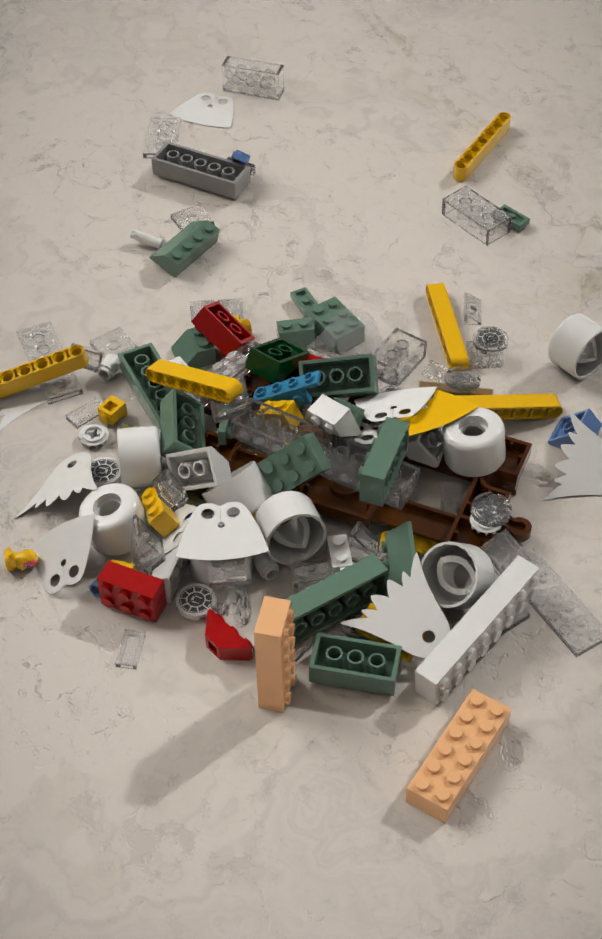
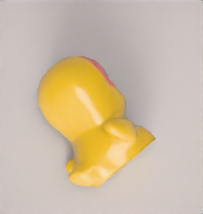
(20, 560)

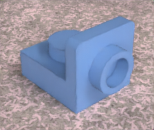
(240, 157)

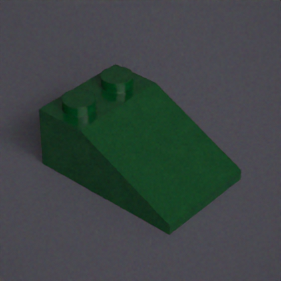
(275, 359)

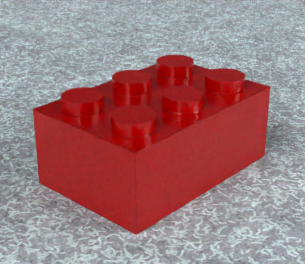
(221, 328)
(132, 591)

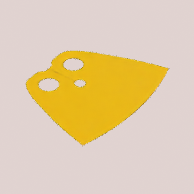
(440, 411)

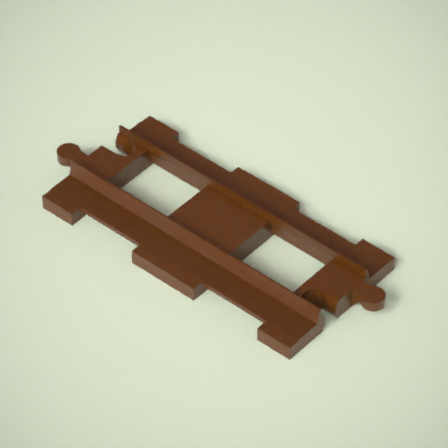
(427, 522)

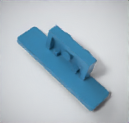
(290, 389)

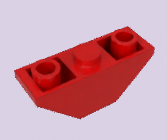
(225, 640)

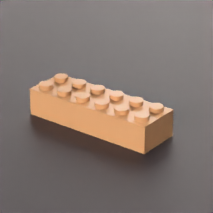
(275, 653)
(458, 756)

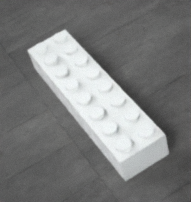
(476, 631)

